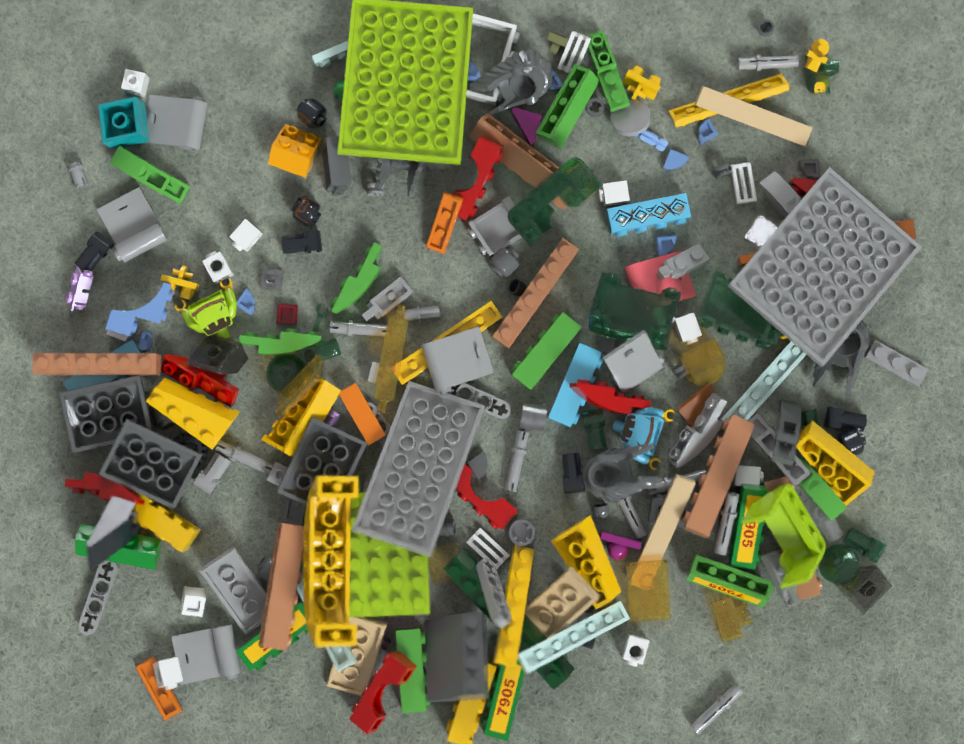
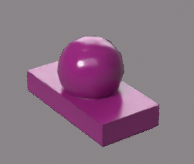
(618, 547)

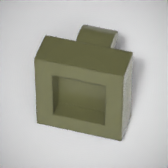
(558, 40)

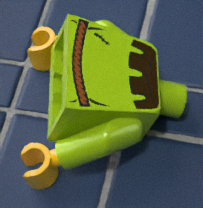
(211, 313)

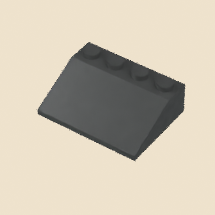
(99, 412)
(320, 453)
(150, 464)
(457, 658)

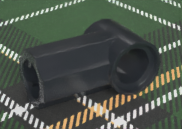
(304, 242)
(96, 249)
(839, 419)
(572, 473)

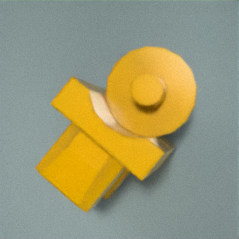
(819, 48)
(641, 86)
(188, 287)

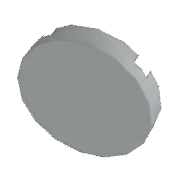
(631, 119)

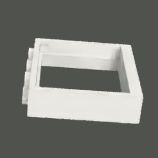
(512, 39)

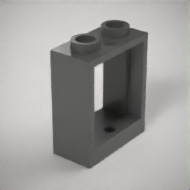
(335, 167)

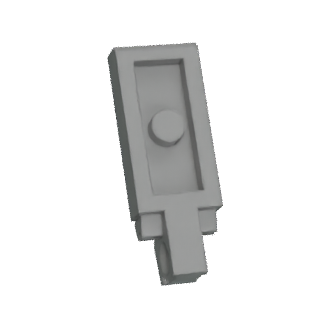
(683, 263)
(387, 299)
(788, 594)

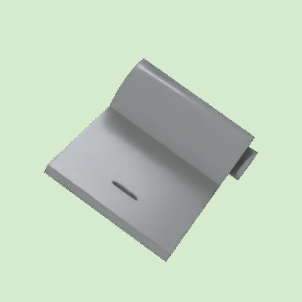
(176, 121)
(132, 225)
(455, 361)
(633, 362)
(207, 654)

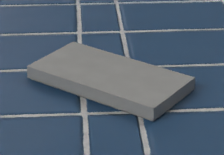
(236, 588)

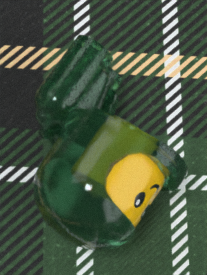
(819, 81)

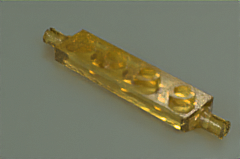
(391, 359)

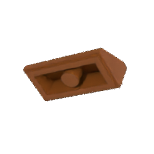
(694, 405)

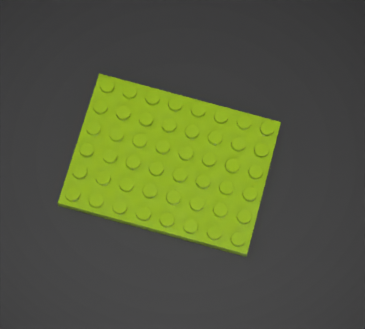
(406, 81)

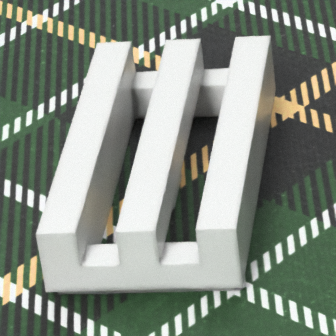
(580, 36)
(739, 201)
(475, 537)

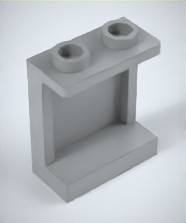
(494, 229)

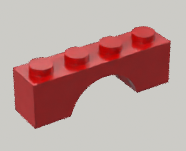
(485, 154)
(497, 511)
(369, 711)

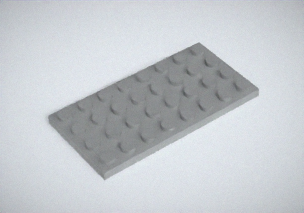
(418, 469)

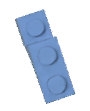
(124, 321)

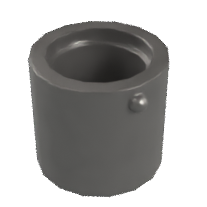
(533, 417)
(521, 532)

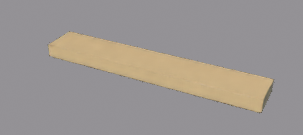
(753, 116)
(667, 519)

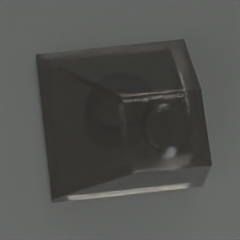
(219, 355)
(865, 587)

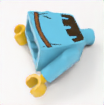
(642, 428)

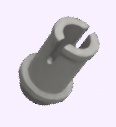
(77, 175)

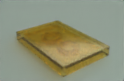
(299, 386)
(648, 591)

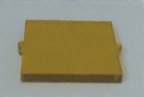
(440, 558)

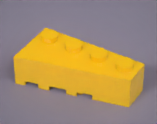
(192, 411)
(291, 428)
(834, 463)
(166, 524)
(584, 552)
(467, 716)

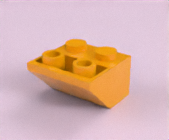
(294, 150)

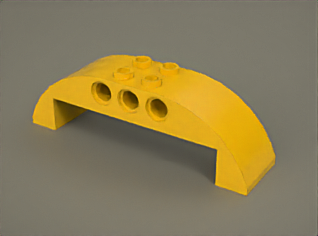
(328, 561)

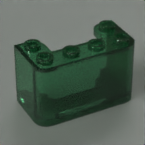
(573, 185)
(732, 315)

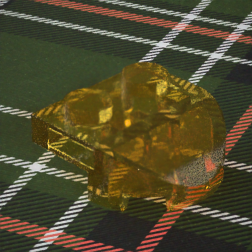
(704, 363)

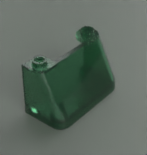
(626, 311)

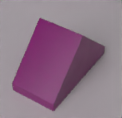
(528, 123)

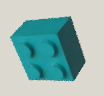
(123, 122)

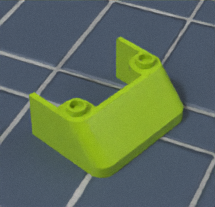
(793, 530)

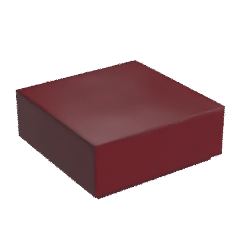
(287, 314)

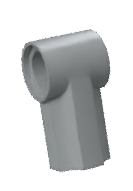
(213, 472)

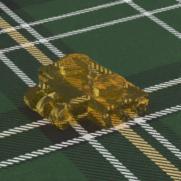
(730, 618)

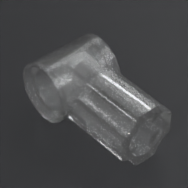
(829, 528)

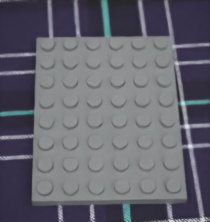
(825, 267)

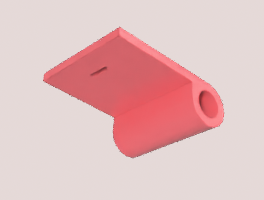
(643, 276)

